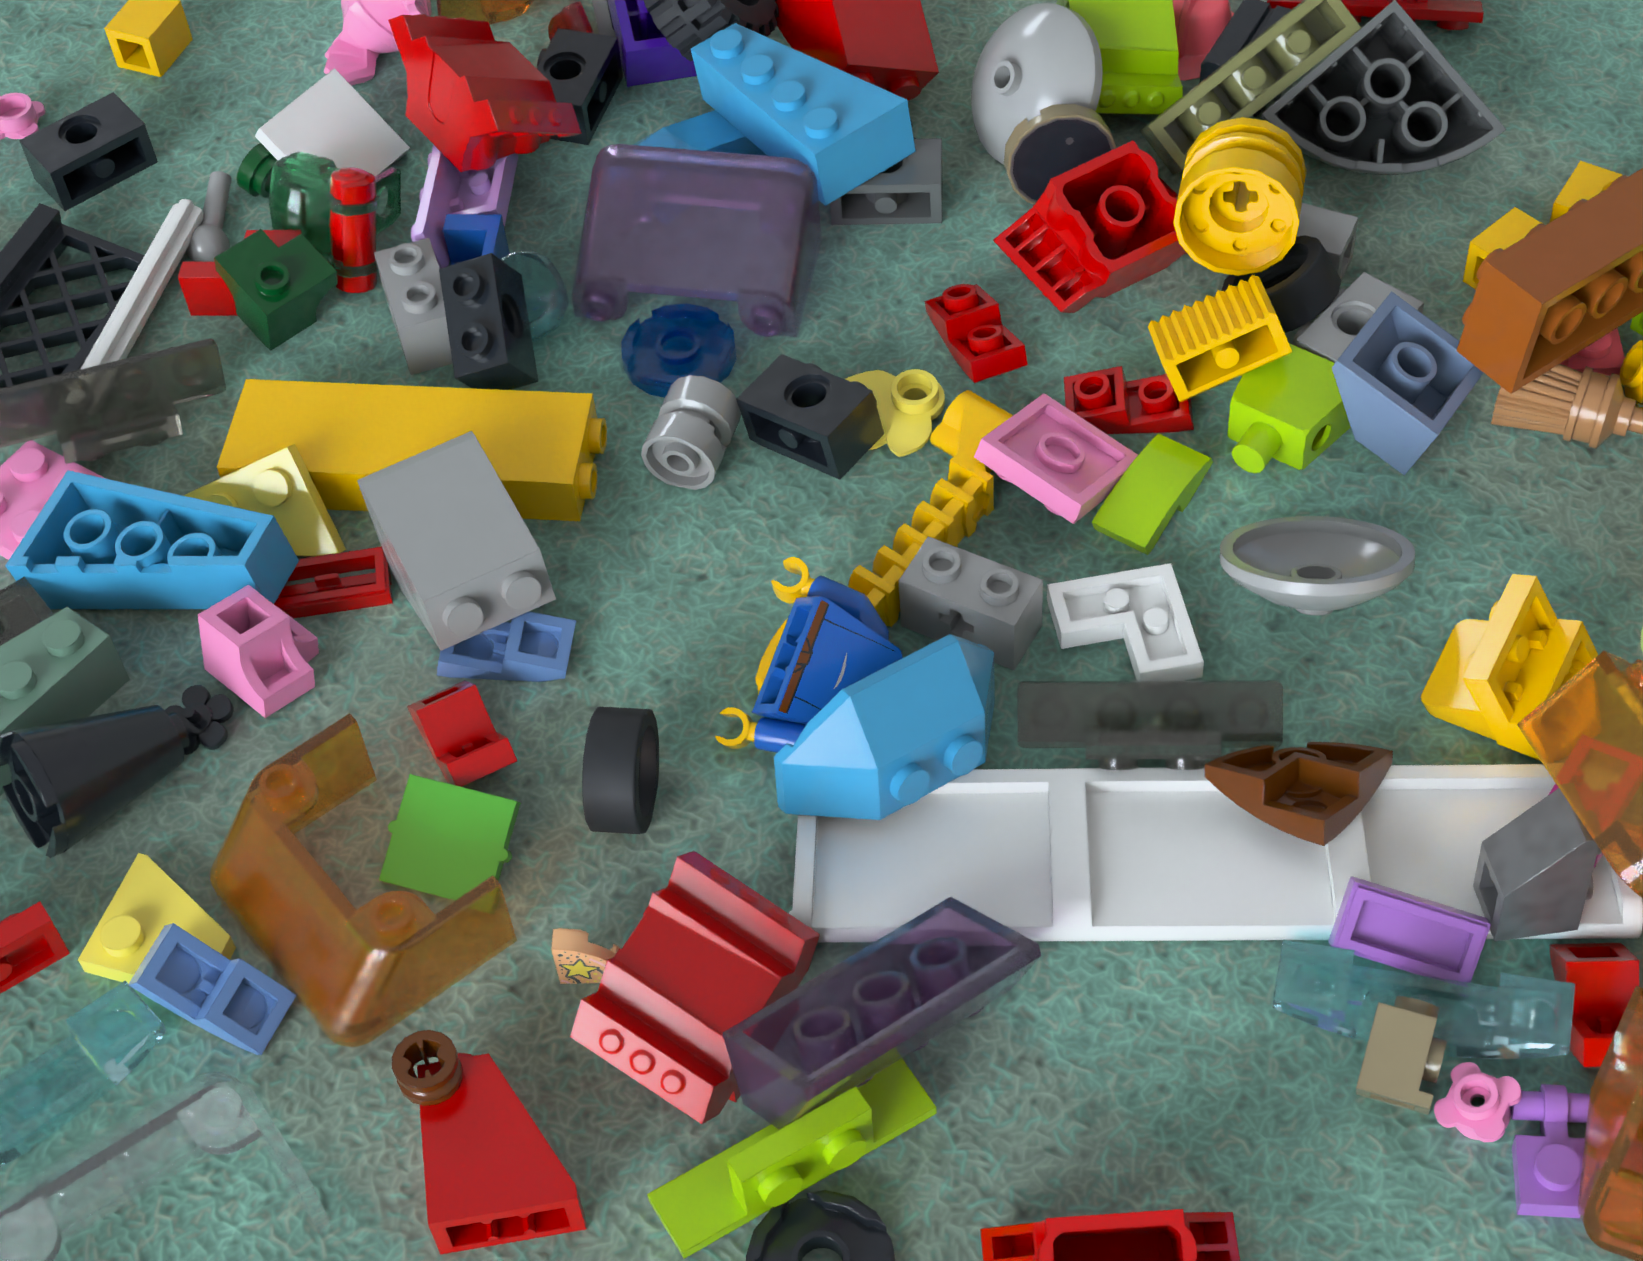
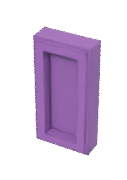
(1409, 931)

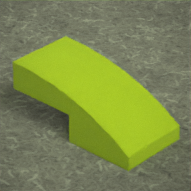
(1150, 492)

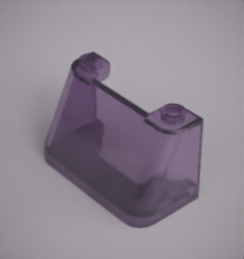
(699, 230)

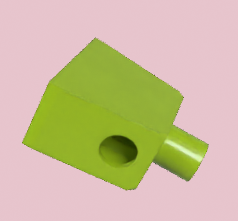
(1286, 412)

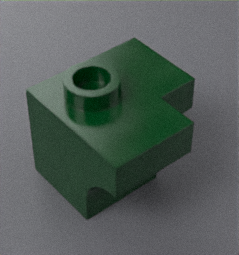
(276, 286)

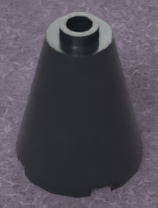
(86, 770)

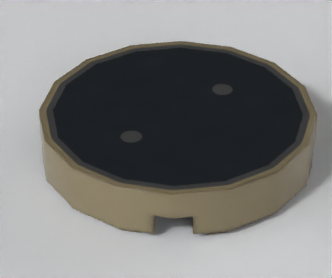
(1052, 145)

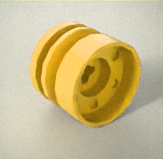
(1235, 223)

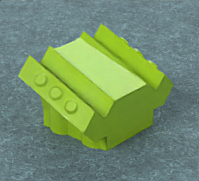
(1136, 53)

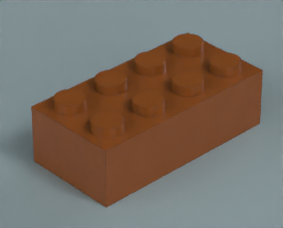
(1558, 287)

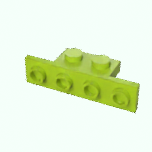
(784, 1161)

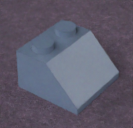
(1402, 382)

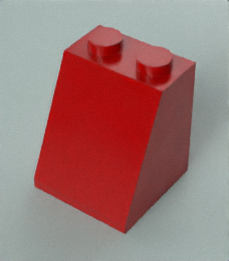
(866, 38)

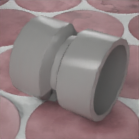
(691, 432)

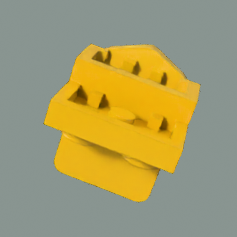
(1506, 665)

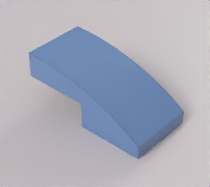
(527, 649)
(211, 990)

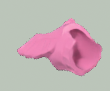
(367, 35)

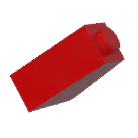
(491, 1166)

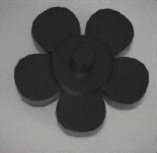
(203, 717)

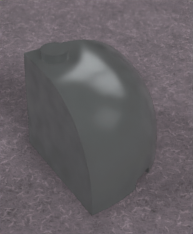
(1385, 104)

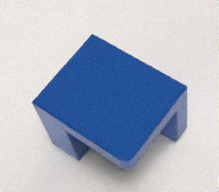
(474, 236)

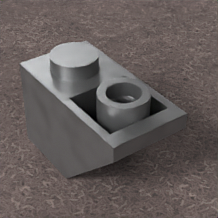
(1536, 872)

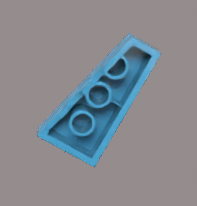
(803, 109)

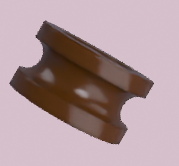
(420, 1047)

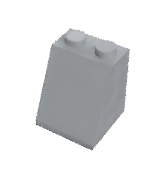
(456, 541)

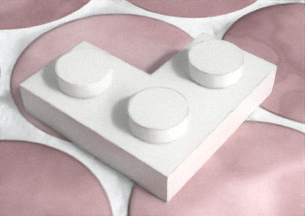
(1135, 606)

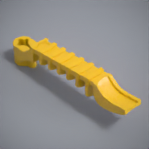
(949, 517)

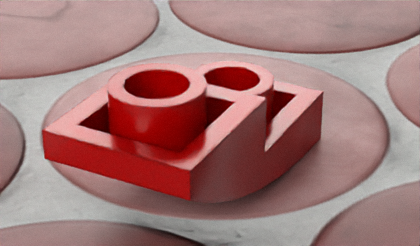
(974, 332)
(1127, 406)

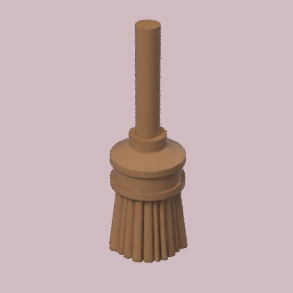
(1571, 404)

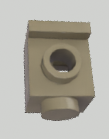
(1402, 1054)

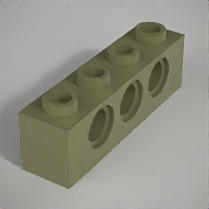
(1252, 76)

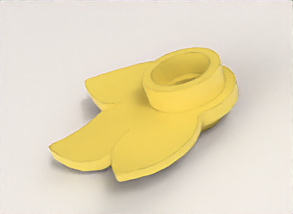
(905, 407)

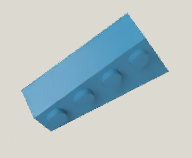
(147, 549)

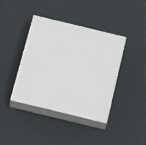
(334, 124)

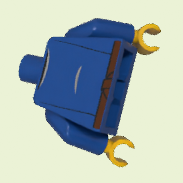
(825, 647)

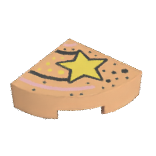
(577, 958)

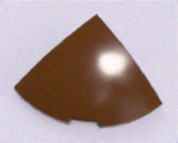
(1302, 789)

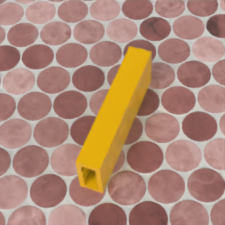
(347, 431)

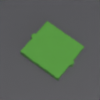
(448, 838)

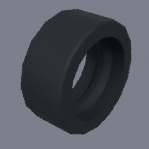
(1298, 284)
(620, 770)

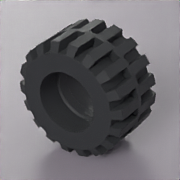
(693, 21)

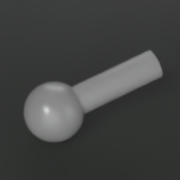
(209, 238)

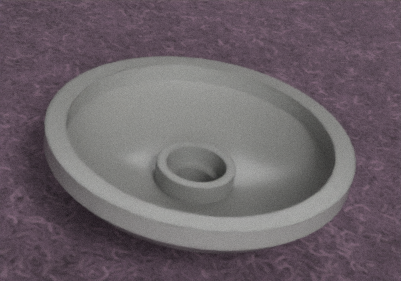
(1033, 62)
(1317, 561)

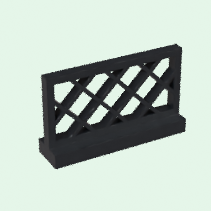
(26, 267)

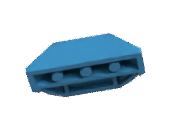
(893, 735)

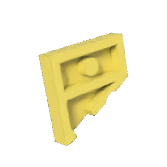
(283, 489)
(137, 916)

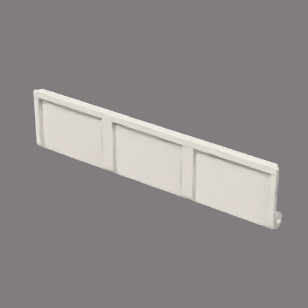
(1164, 856)

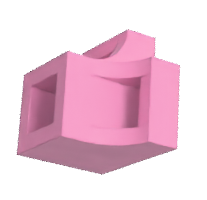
(257, 650)

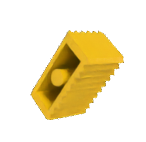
(1219, 338)

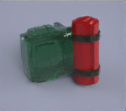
(335, 212)

